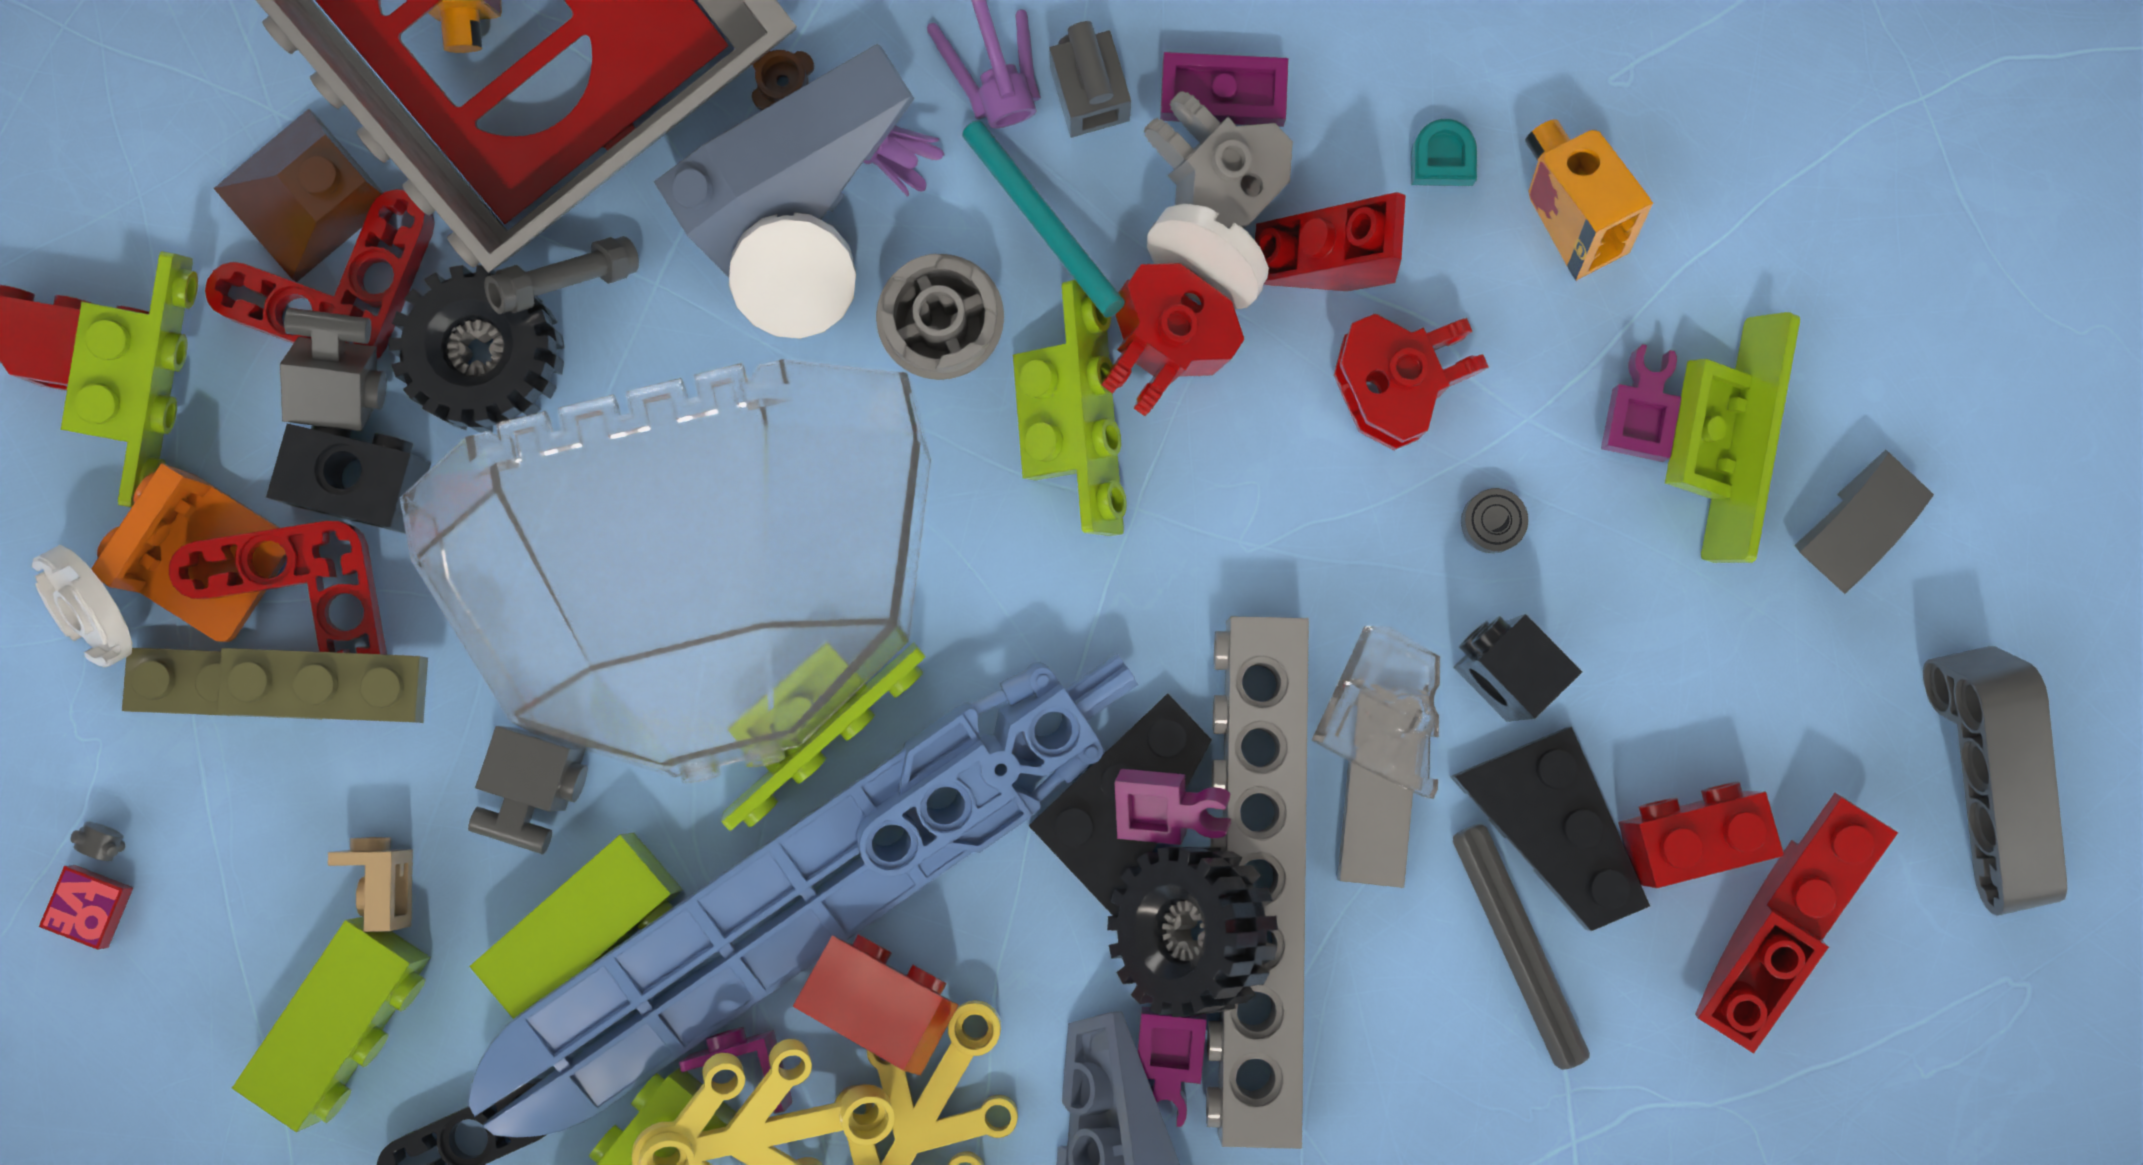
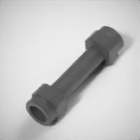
(515, 289)

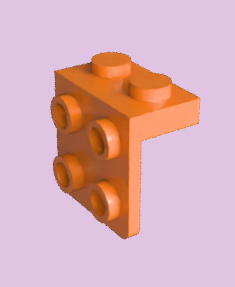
(169, 513)

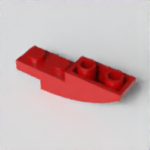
(1788, 919)

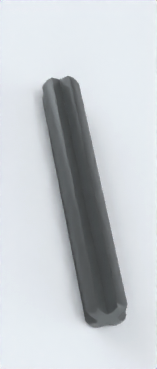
(1521, 947)

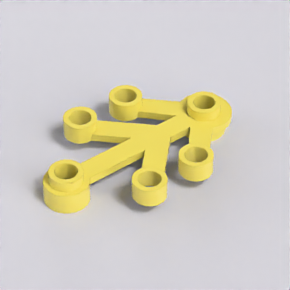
(918, 1126)
(751, 1131)

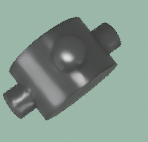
(98, 841)

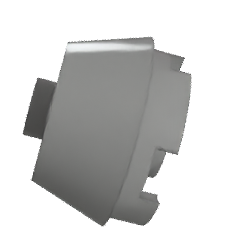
(940, 316)

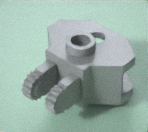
(1231, 167)

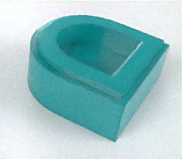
(1444, 155)

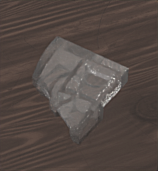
(1386, 710)

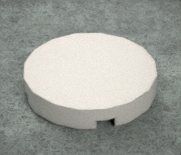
(1218, 255)
(792, 275)
(82, 605)

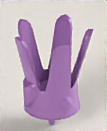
(898, 157)

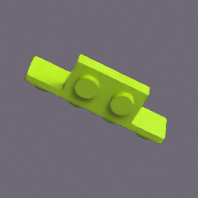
(127, 371)
(1070, 417)
(1731, 435)
(807, 758)

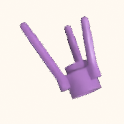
(1004, 94)

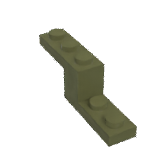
(276, 684)

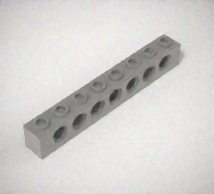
(1274, 1112)

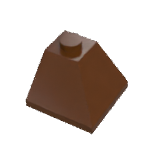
(300, 195)

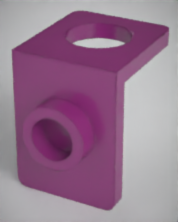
(736, 1043)

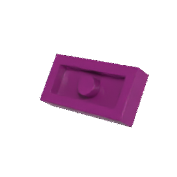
(1231, 86)

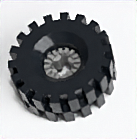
(437, 353)
(1156, 924)

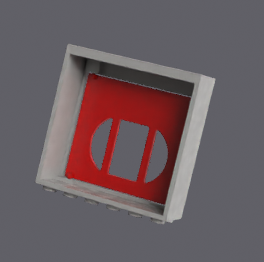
(637, 60)

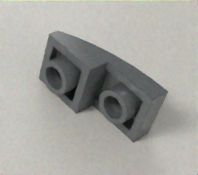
(1867, 523)

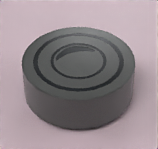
(1494, 520)

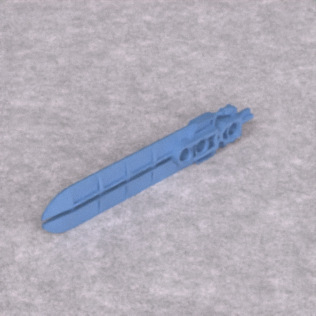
(788, 866)

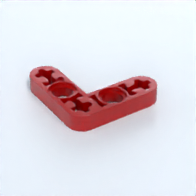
(365, 253)
(302, 567)

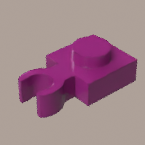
(1641, 416)
(1161, 811)
(1172, 1054)

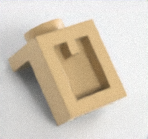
(386, 889)

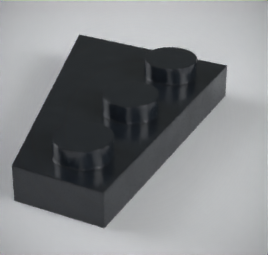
(1083, 821)
(1560, 824)

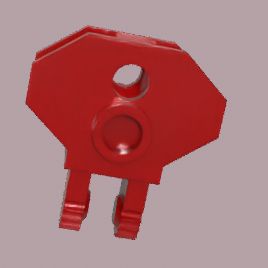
(1170, 331)
(1405, 374)

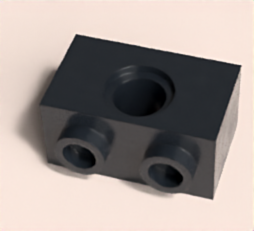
(312, 468)
(1515, 667)

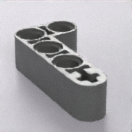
(2006, 774)

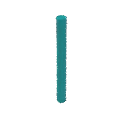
(1043, 219)

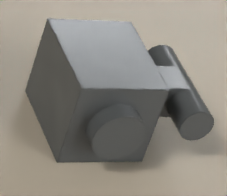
(1089, 80)
(324, 376)
(528, 774)

